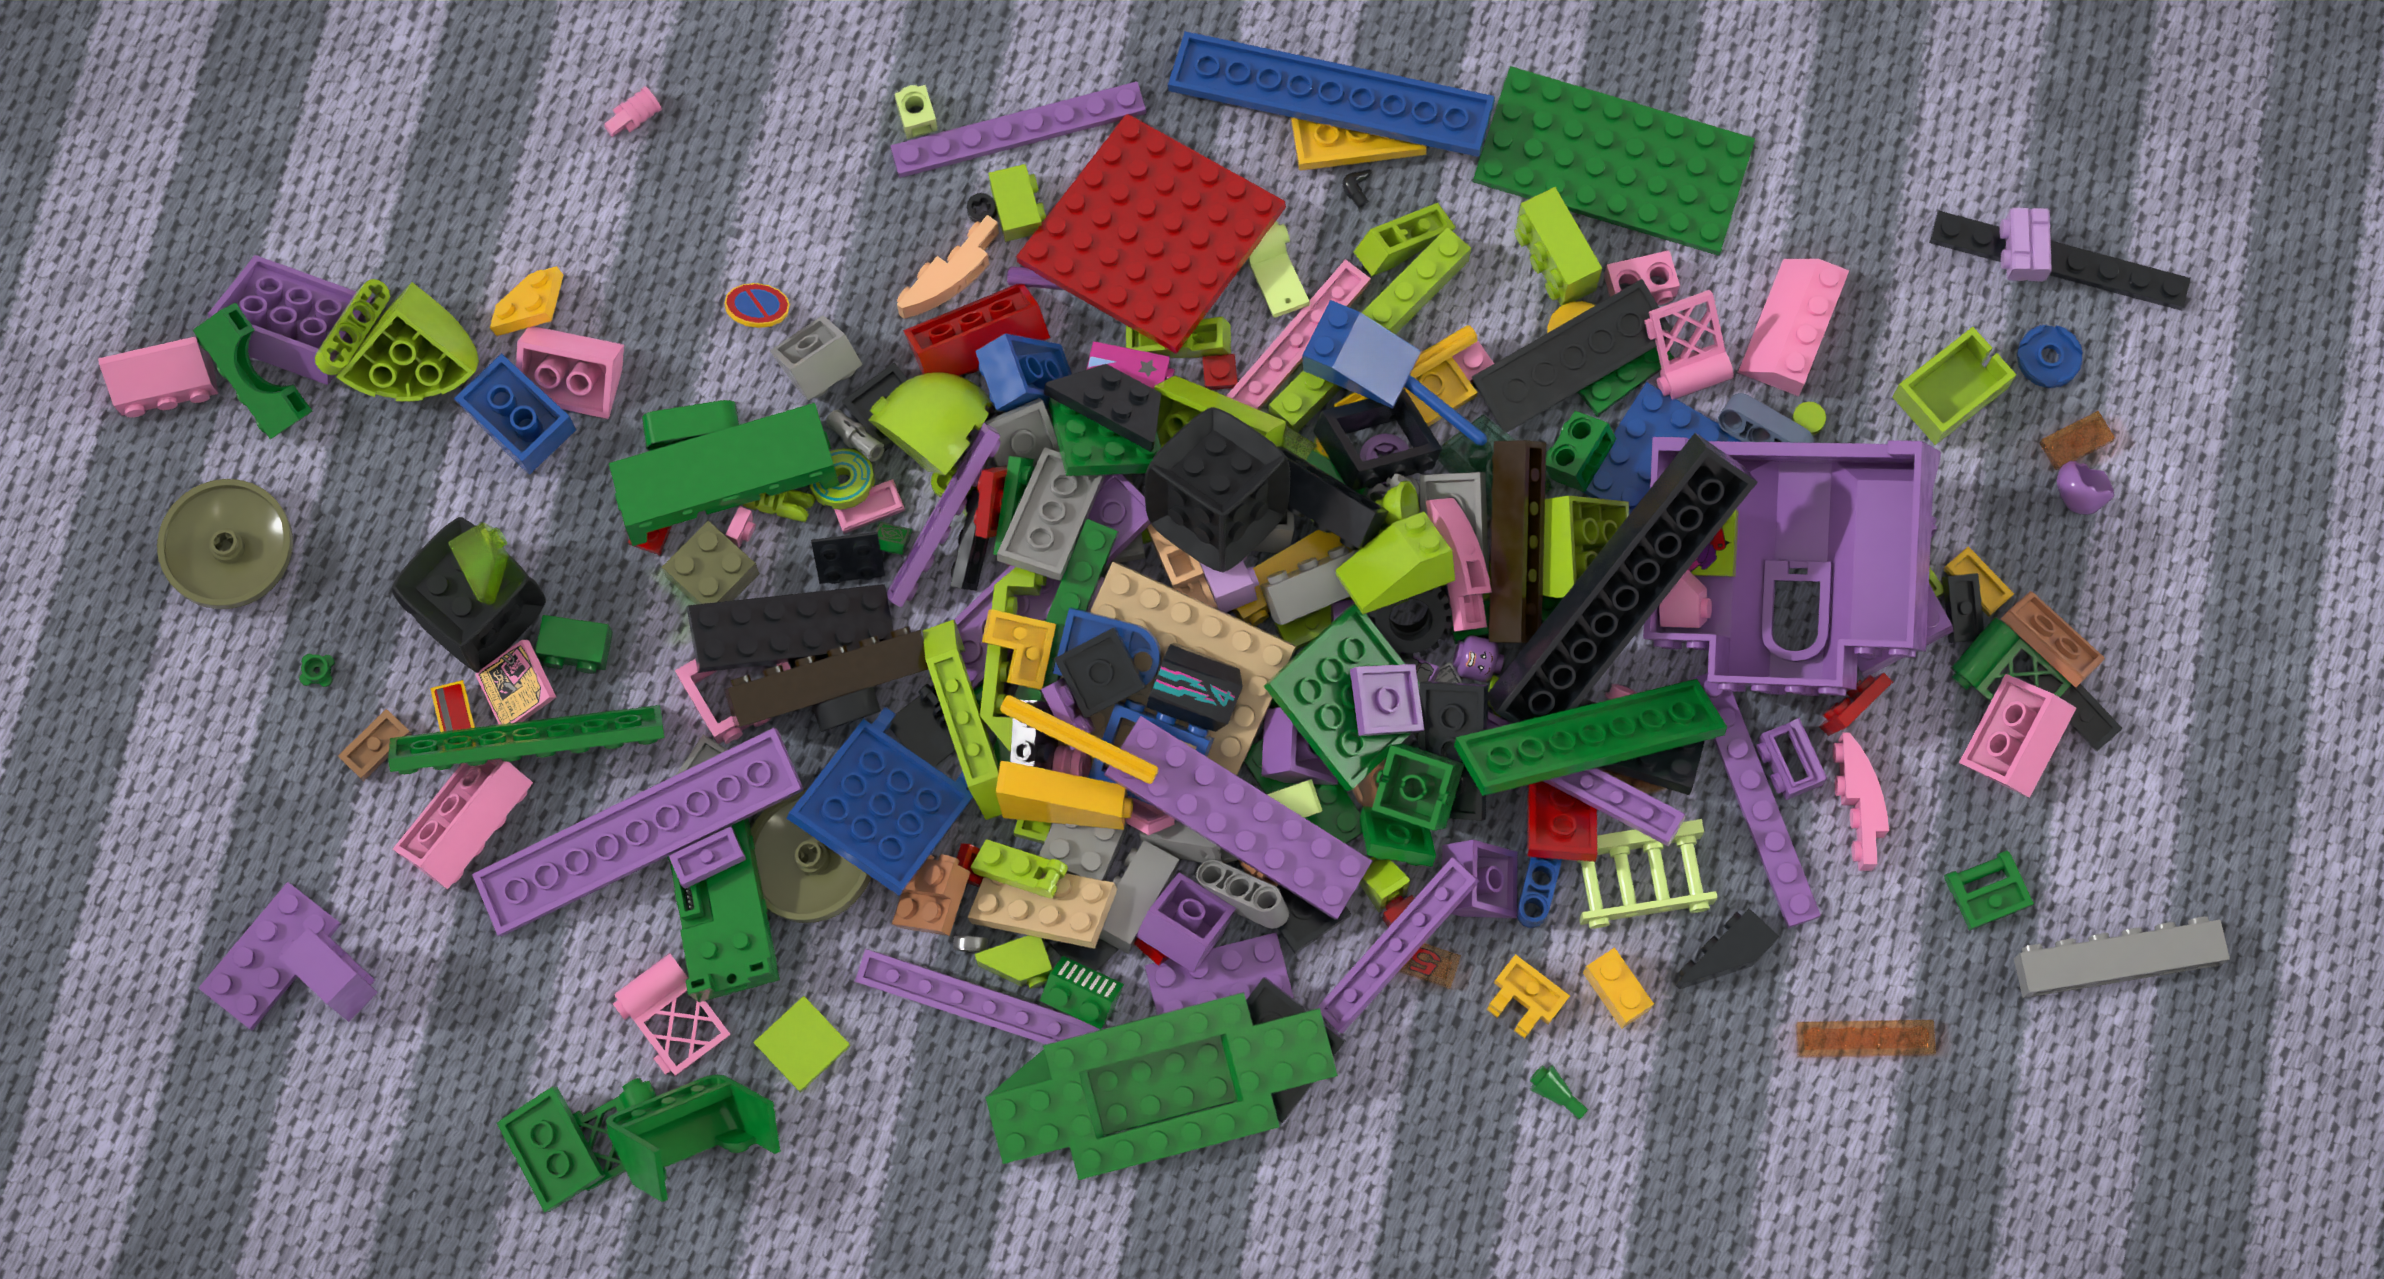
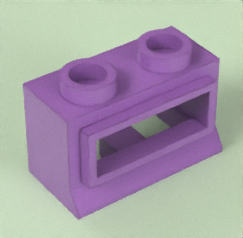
(1781, 777)

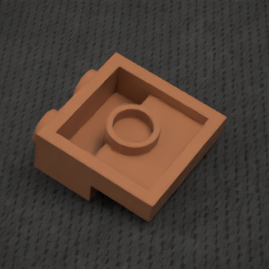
(932, 897)

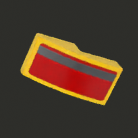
(452, 706)

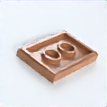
(2053, 638)

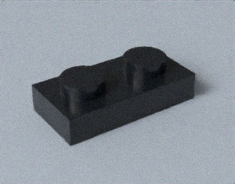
(1963, 606)

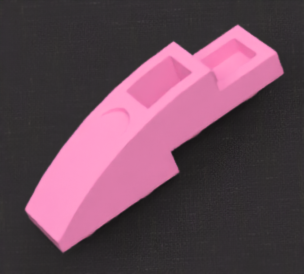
(1469, 564)
(1861, 788)

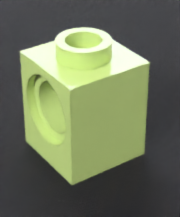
(916, 123)

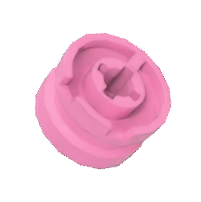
(1071, 762)

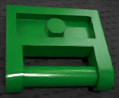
(1992, 900)

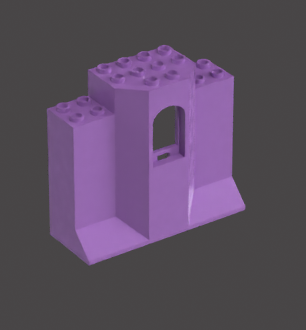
(1860, 530)

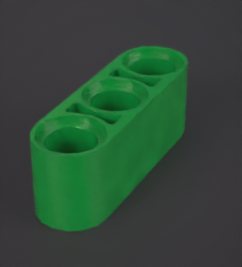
(687, 422)

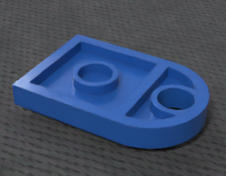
(1084, 625)

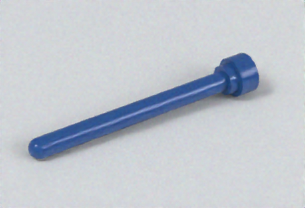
(1446, 411)

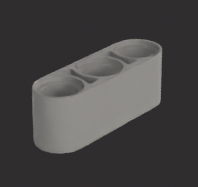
(1250, 905)

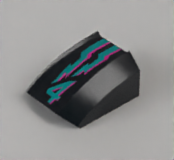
(1195, 688)

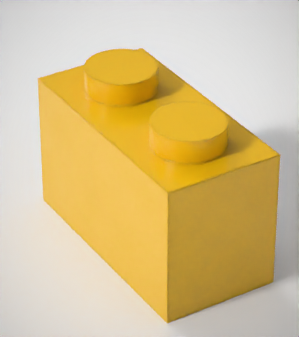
(1618, 988)

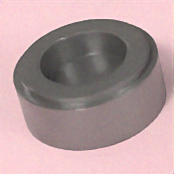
(970, 943)

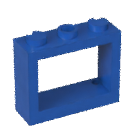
(1132, 711)

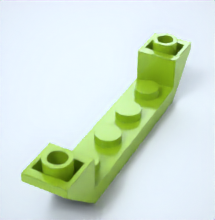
(996, 667)
(962, 714)

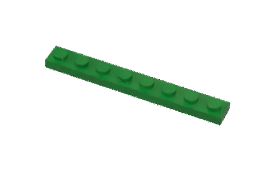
(1074, 591)

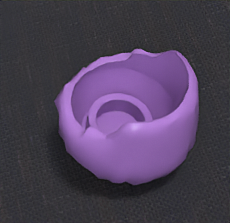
(2083, 488)

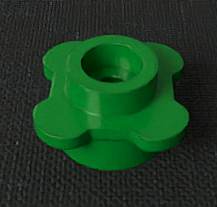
(309, 663)

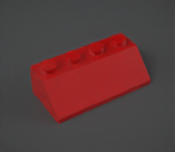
(952, 338)

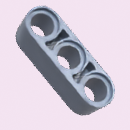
(1755, 422)

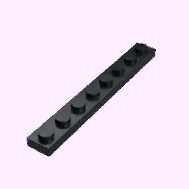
(2068, 262)

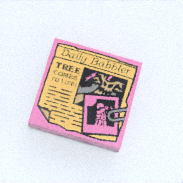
(515, 684)

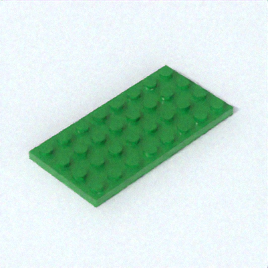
(1615, 160)

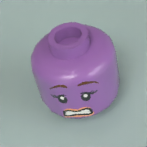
(1477, 658)

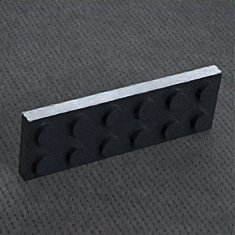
(1569, 357)
(786, 626)

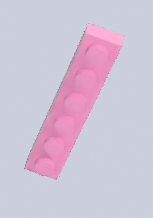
(1287, 350)

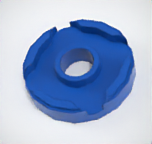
(2044, 373)

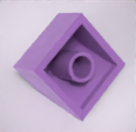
(1288, 755)
(1497, 872)

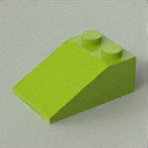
(1398, 564)

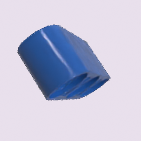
(1538, 894)

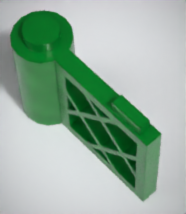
(1991, 654)
(634, 1093)

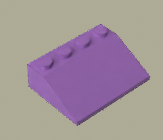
(289, 314)

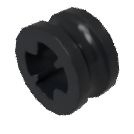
(976, 200)

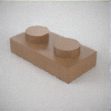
(372, 745)

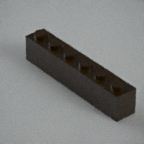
(1517, 540)
(826, 678)

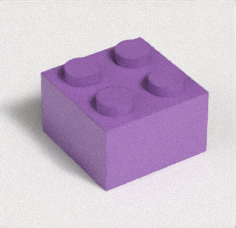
(1185, 922)

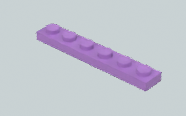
(937, 527)
(1397, 945)

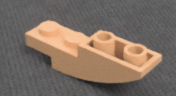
(944, 280)
(1181, 569)

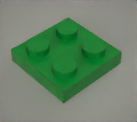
(1396, 839)

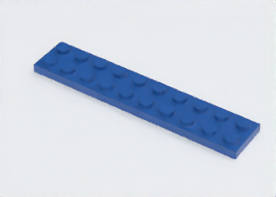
(1331, 93)

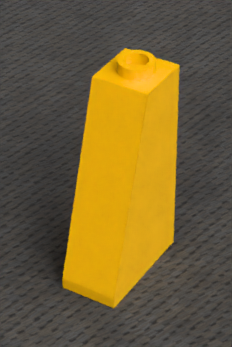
(1060, 797)

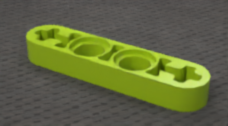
(355, 328)

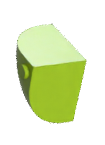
(412, 351)
(932, 418)
(1574, 536)

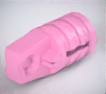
(633, 112)

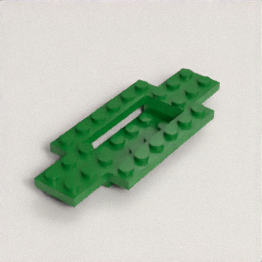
(1156, 1073)

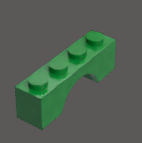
(227, 341)

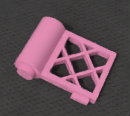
(1691, 369)
(651, 994)

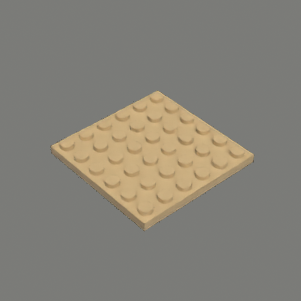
(1200, 627)

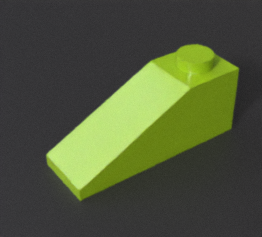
(1401, 238)

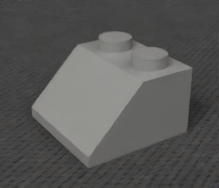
(816, 357)

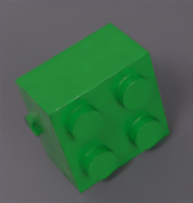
(1417, 786)

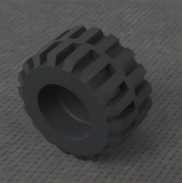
(1421, 635)

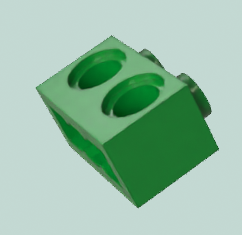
(1584, 453)

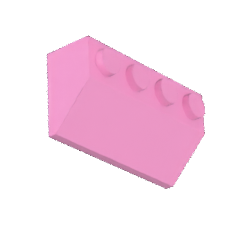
(1793, 323)
(462, 819)

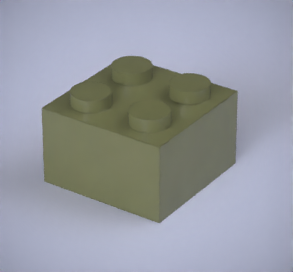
(710, 567)

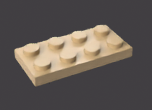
(1071, 916)

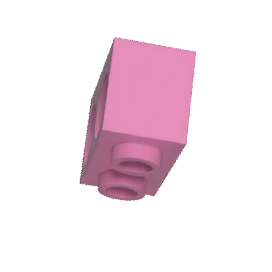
(1644, 268)

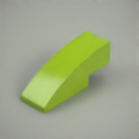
(1208, 339)

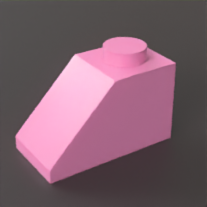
(1686, 604)

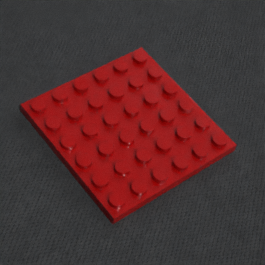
(1151, 233)

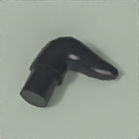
(1353, 190)

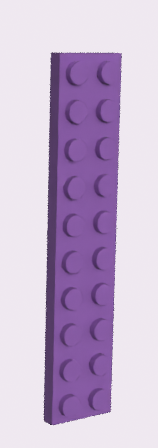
(637, 832)

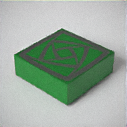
(893, 537)

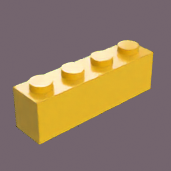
(1313, 545)

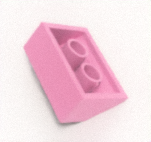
(572, 369)
(159, 377)
(2018, 735)

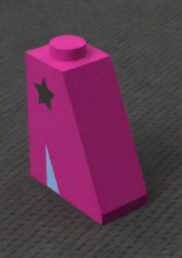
(1140, 365)

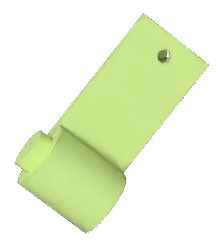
(1276, 273)

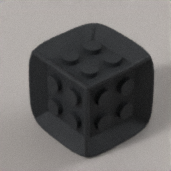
(1217, 489)
(448, 610)

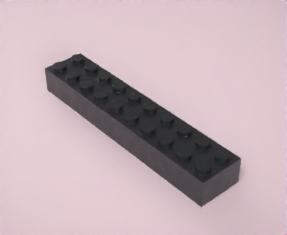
(1623, 583)

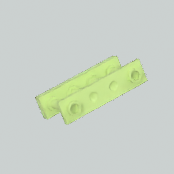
(1619, 846)

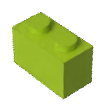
(1015, 201)

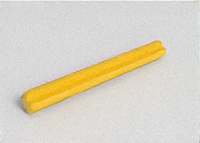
(1432, 356)
(1079, 739)

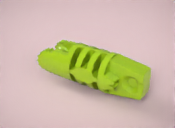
(785, 505)

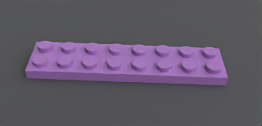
(1117, 507)
(1243, 820)

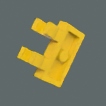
(1529, 989)

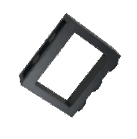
(1357, 474)

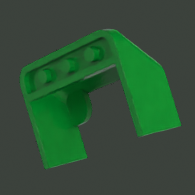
(687, 1123)

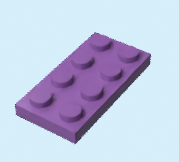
(251, 973)
(1221, 974)

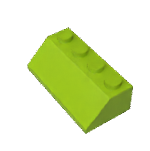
(1184, 400)

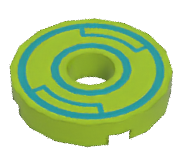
(855, 489)

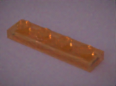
(1865, 1038)

